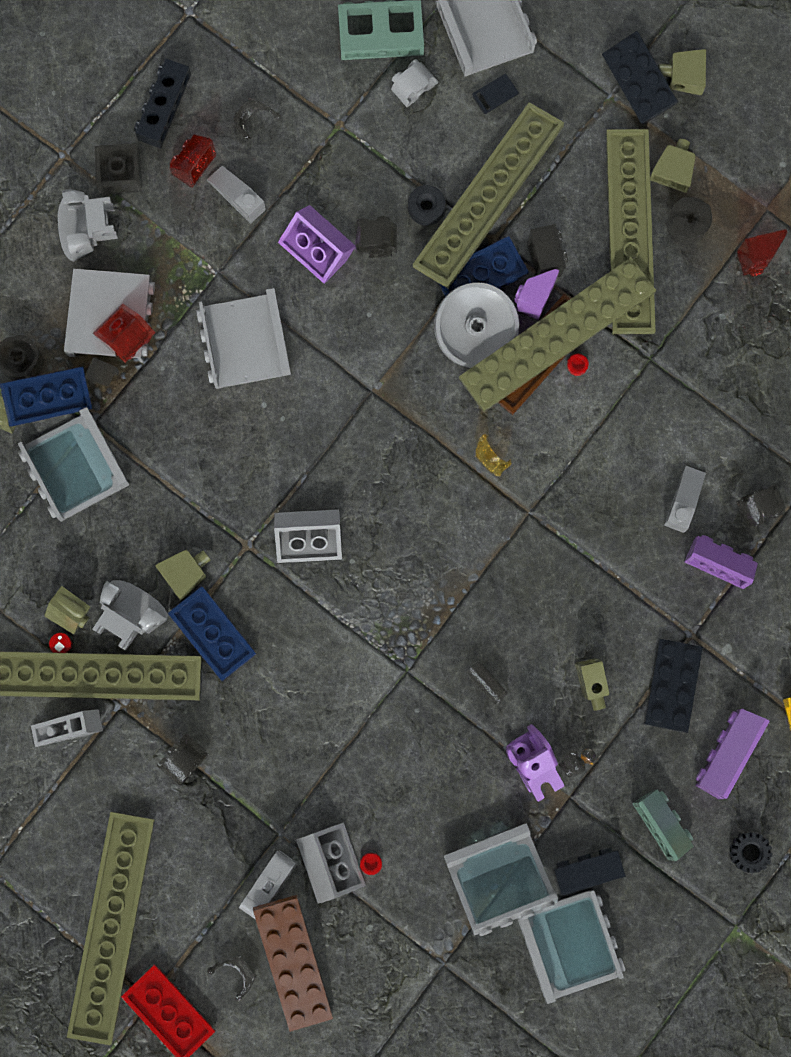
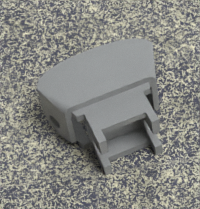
(83, 223)
(128, 612)

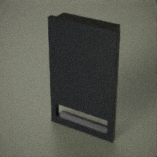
(496, 93)

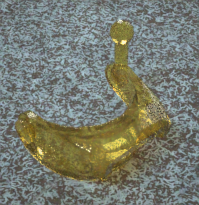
(497, 465)

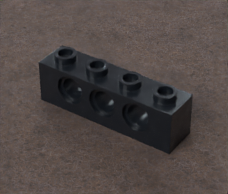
(156, 133)

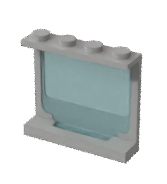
(73, 466)
(500, 880)
(571, 946)

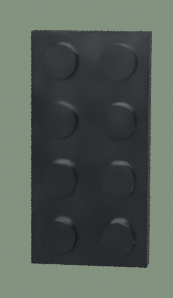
(640, 78)
(673, 685)

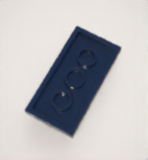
(493, 265)
(45, 396)
(212, 633)

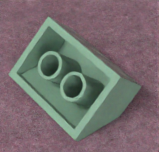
(664, 824)

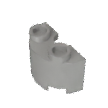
(413, 82)

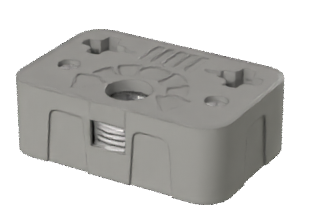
(269, 882)

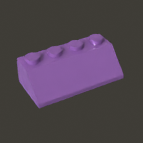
(731, 754)

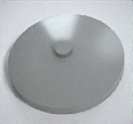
(474, 323)

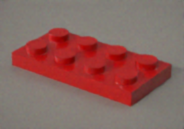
(168, 1013)

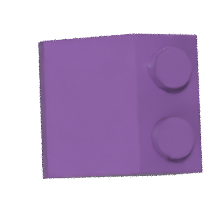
(535, 293)

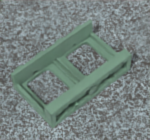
(381, 41)

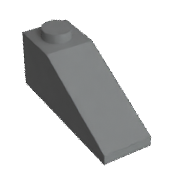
(237, 194)
(685, 499)
(67, 727)

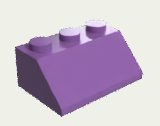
(316, 243)
(721, 562)

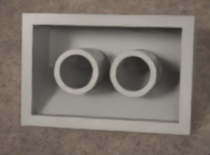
(307, 536)
(330, 863)

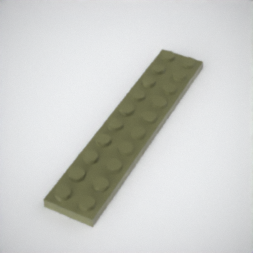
(488, 195)
(630, 217)
(557, 334)
(100, 676)
(111, 928)

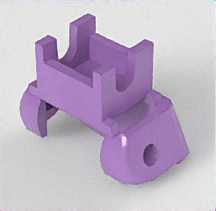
(536, 761)

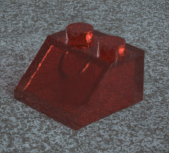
(193, 159)
(758, 251)
(124, 333)

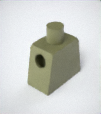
(686, 71)
(675, 167)
(183, 572)
(589, 673)

